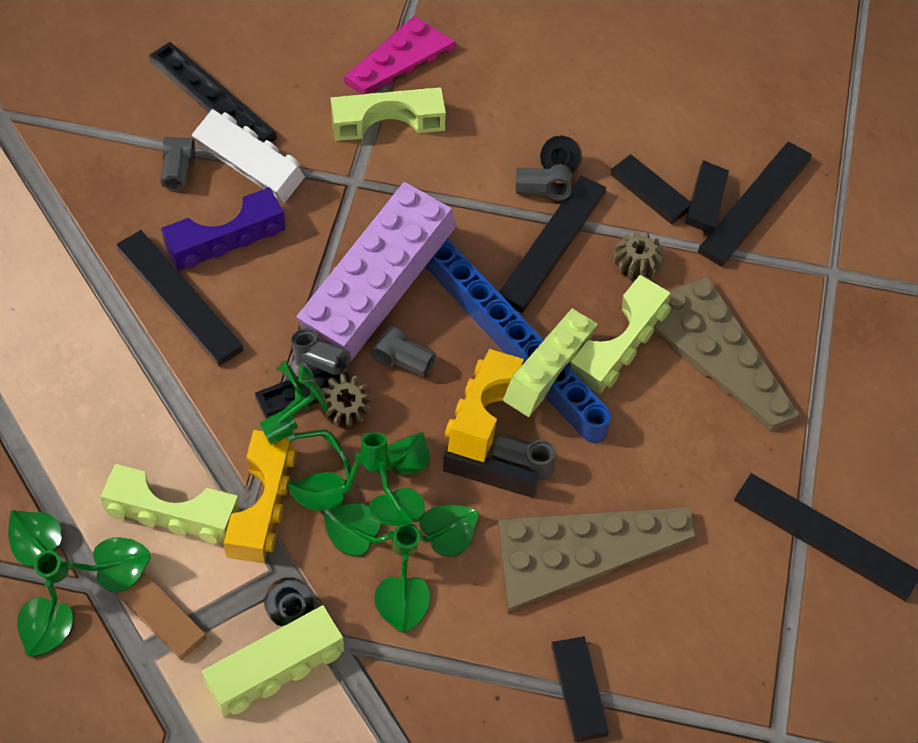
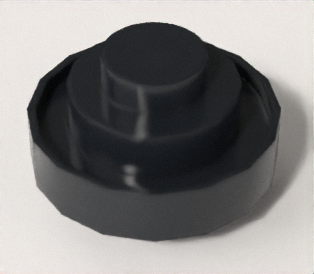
(561, 151)
(288, 600)

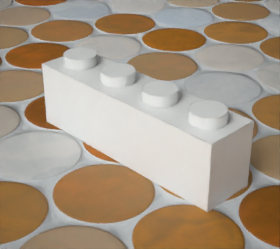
(248, 155)

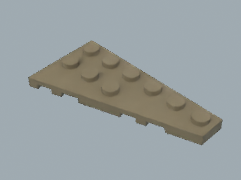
(717, 347)
(574, 549)

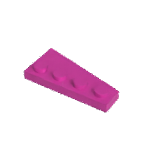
(398, 55)

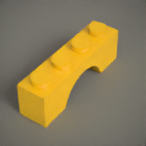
(474, 427)
(251, 530)

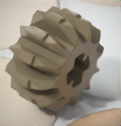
(638, 255)
(353, 393)

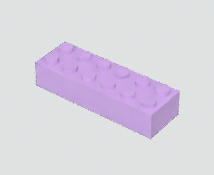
(378, 269)

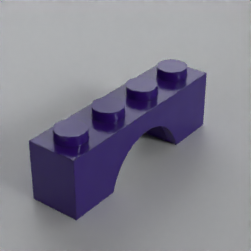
(194, 243)

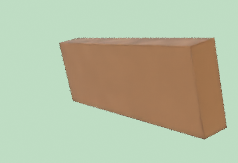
(162, 617)

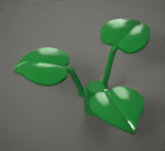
(282, 424)
(399, 507)
(32, 540)
(402, 600)

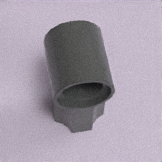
(177, 157)
(543, 181)
(395, 348)
(318, 353)
(524, 454)

